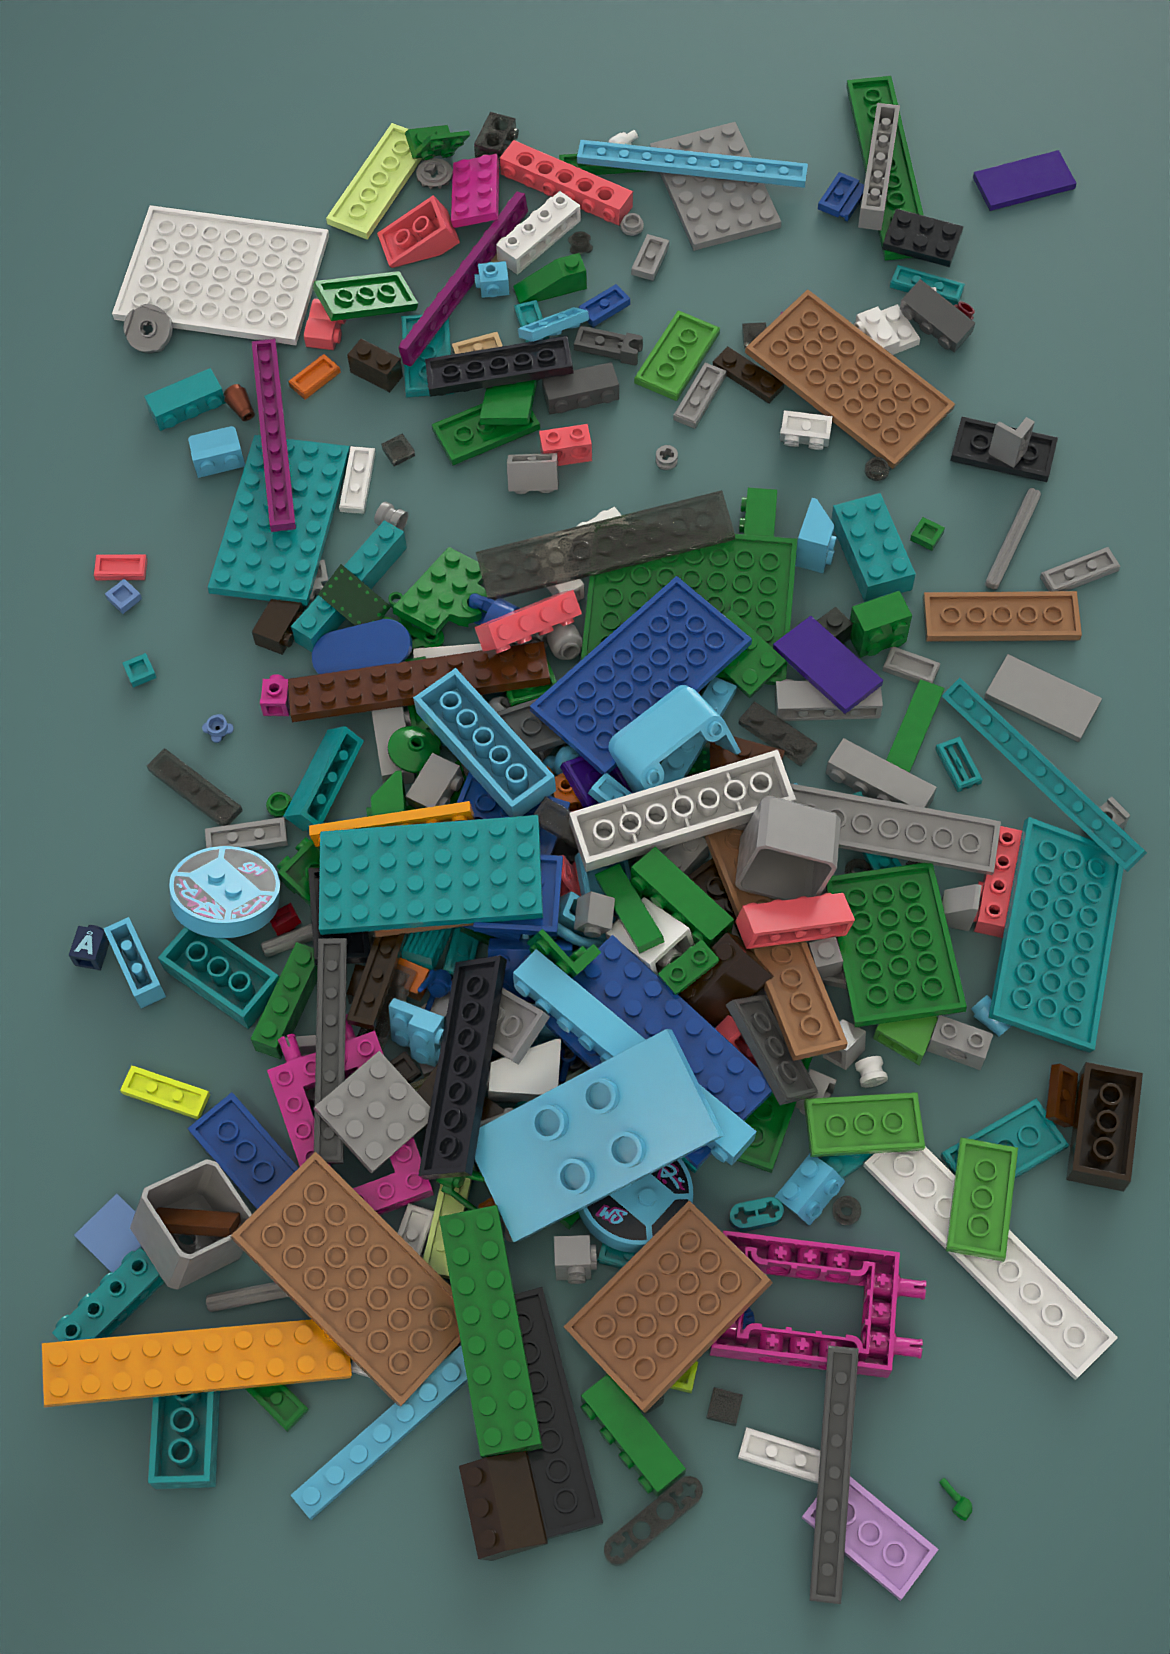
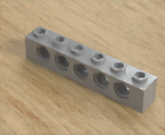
(879, 166)

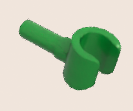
(963, 1505)

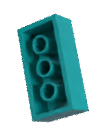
(872, 547)
(220, 974)
(184, 1441)

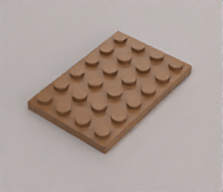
(667, 1306)

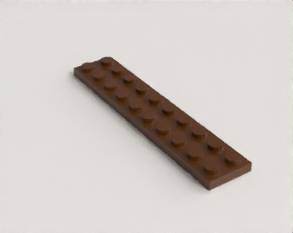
(397, 684)

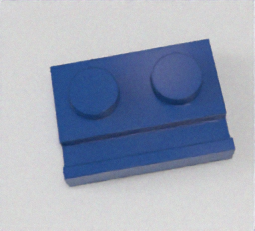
(842, 196)

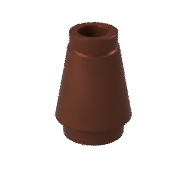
(239, 401)

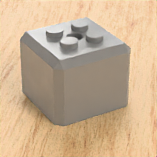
(787, 850)
(195, 1188)

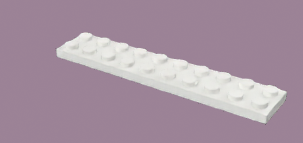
(1018, 1284)

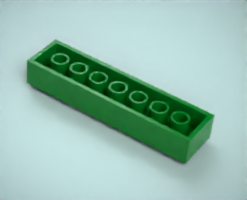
(490, 1332)

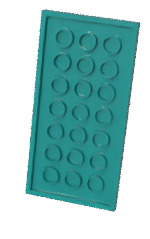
(285, 562)
(430, 875)
(1057, 936)

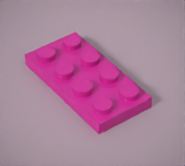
(475, 191)

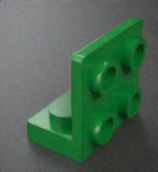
(434, 141)
(570, 965)

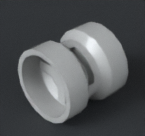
(388, 513)

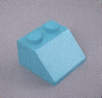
(815, 539)

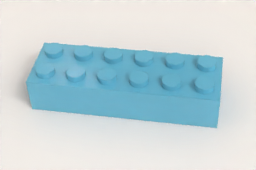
(485, 744)

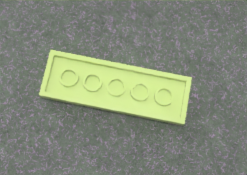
(375, 185)

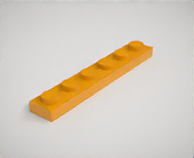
(444, 813)

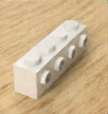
(538, 232)

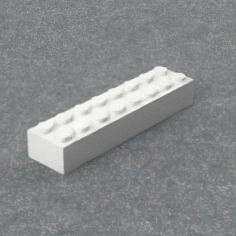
(677, 810)

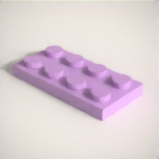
(881, 1541)

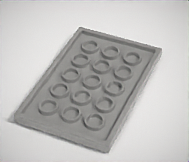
(717, 208)

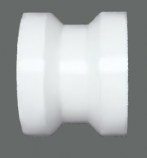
(871, 1071)

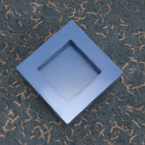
(123, 596)

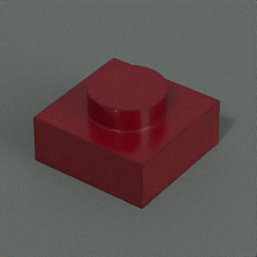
(285, 919)

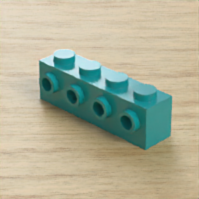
(323, 778)
(112, 1301)

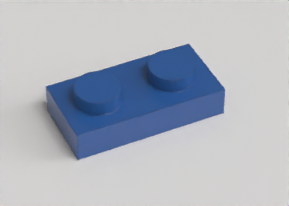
(605, 304)

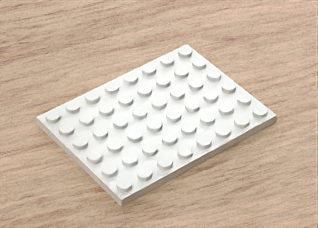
(224, 273)

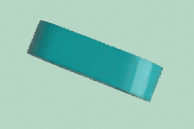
(756, 1207)

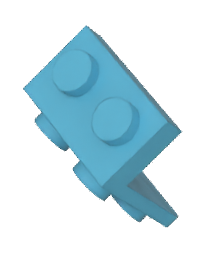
(216, 451)

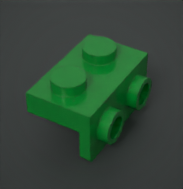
(688, 967)

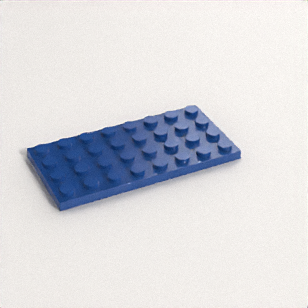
(661, 646)
(649, 1008)

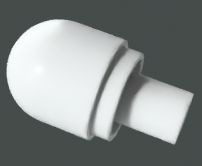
(623, 138)

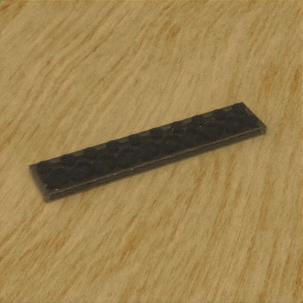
(605, 545)

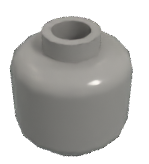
(565, 641)

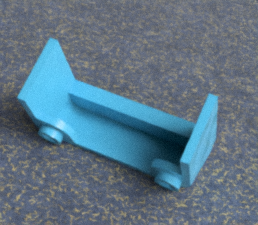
(661, 731)

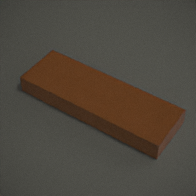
(199, 1221)

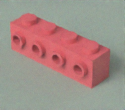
(527, 621)
(997, 887)
(794, 920)

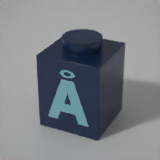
(89, 947)

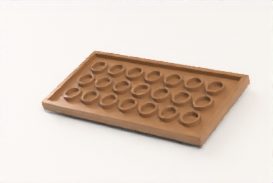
(850, 378)
(353, 1277)

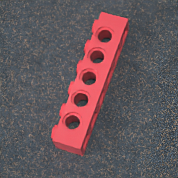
(553, 175)

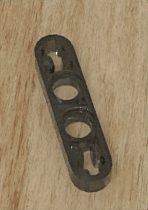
(650, 1517)

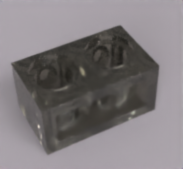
(496, 135)

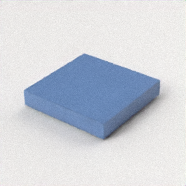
(109, 1233)

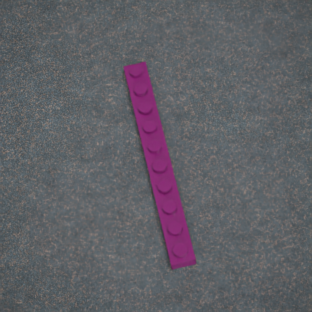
(461, 281)
(273, 436)

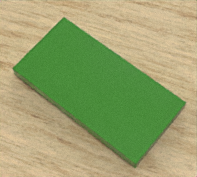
(677, 355)
(864, 1124)
(982, 1199)

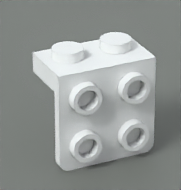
(805, 429)

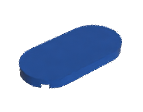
(362, 646)

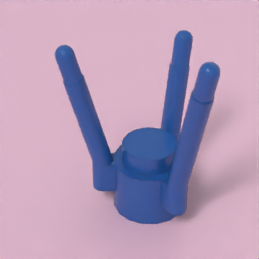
(438, 983)

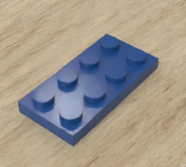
(243, 1149)

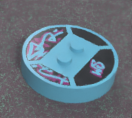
(224, 892)
(640, 1209)

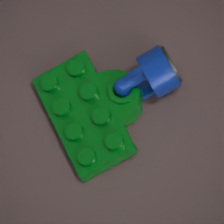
(450, 593)

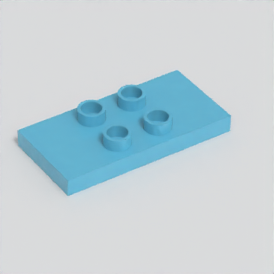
(594, 1135)

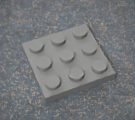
(374, 1111)

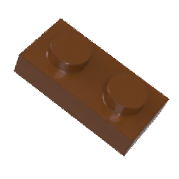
(1062, 1095)

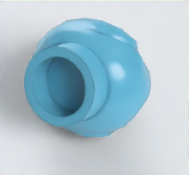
(554, 762)

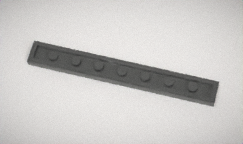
(330, 1039)
(834, 1475)

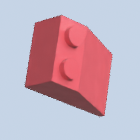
(419, 234)

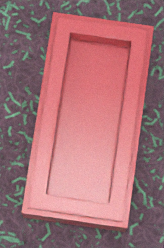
(120, 567)

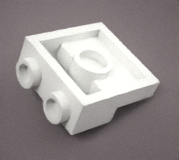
(888, 328)

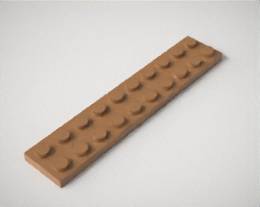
(796, 988)

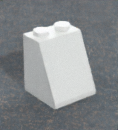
(675, 934)
(531, 1078)

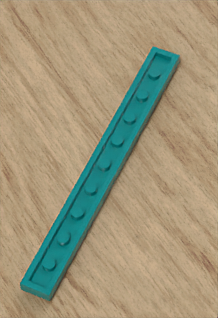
(1044, 775)

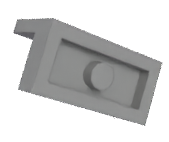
(1011, 444)

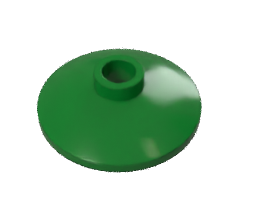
(408, 756)

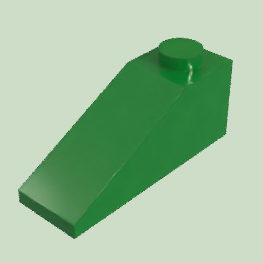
(553, 280)

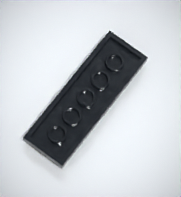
(498, 366)

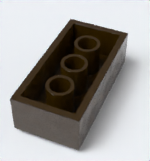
(1104, 1126)

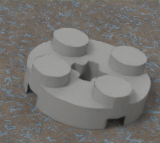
(142, 317)

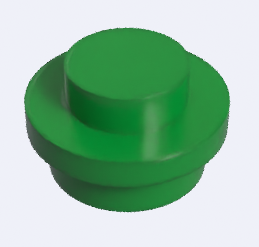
(278, 804)

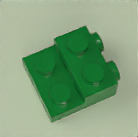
(294, 870)

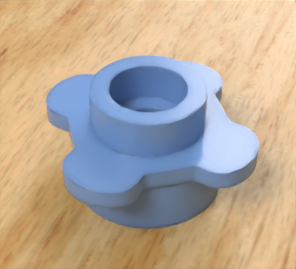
(214, 722)

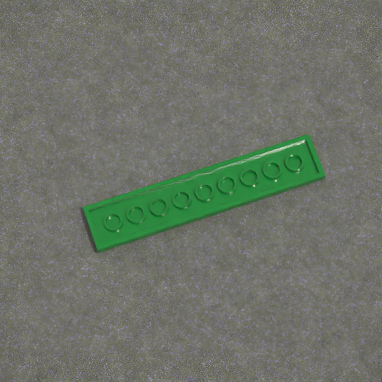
(902, 186)

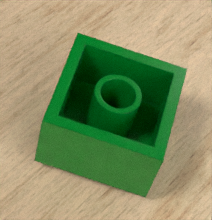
(880, 624)

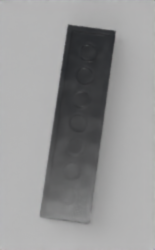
(463, 1069)
(561, 1466)

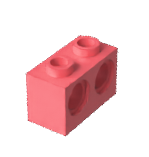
(570, 443)

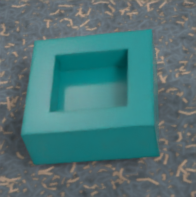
(139, 670)

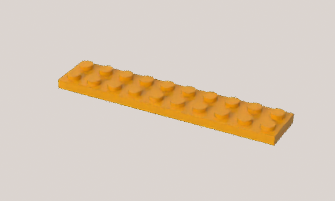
(189, 1362)

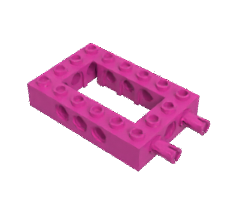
(298, 1076)
(829, 1263)

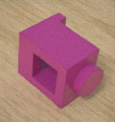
(275, 696)

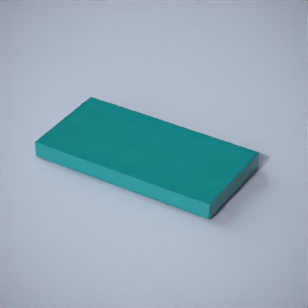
(416, 375)
(1023, 1128)

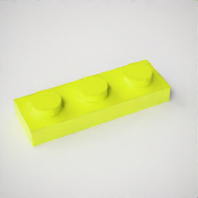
(165, 1092)

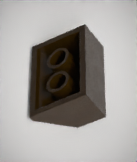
(734, 977)
(503, 1505)

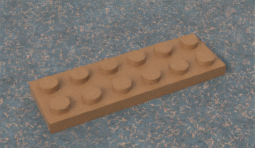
(1002, 616)

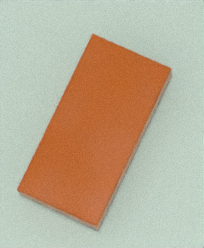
(314, 376)

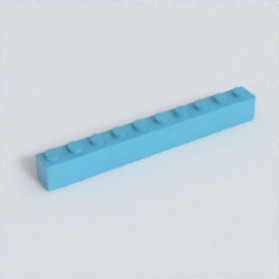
(609, 1036)

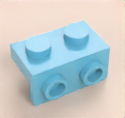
(810, 1189)

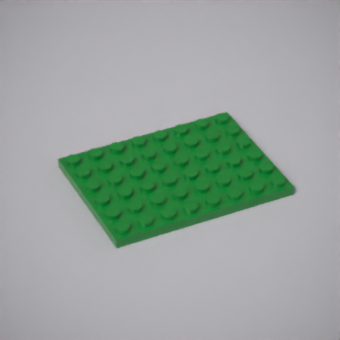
(741, 575)

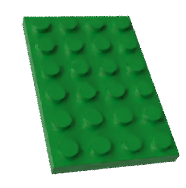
(899, 946)

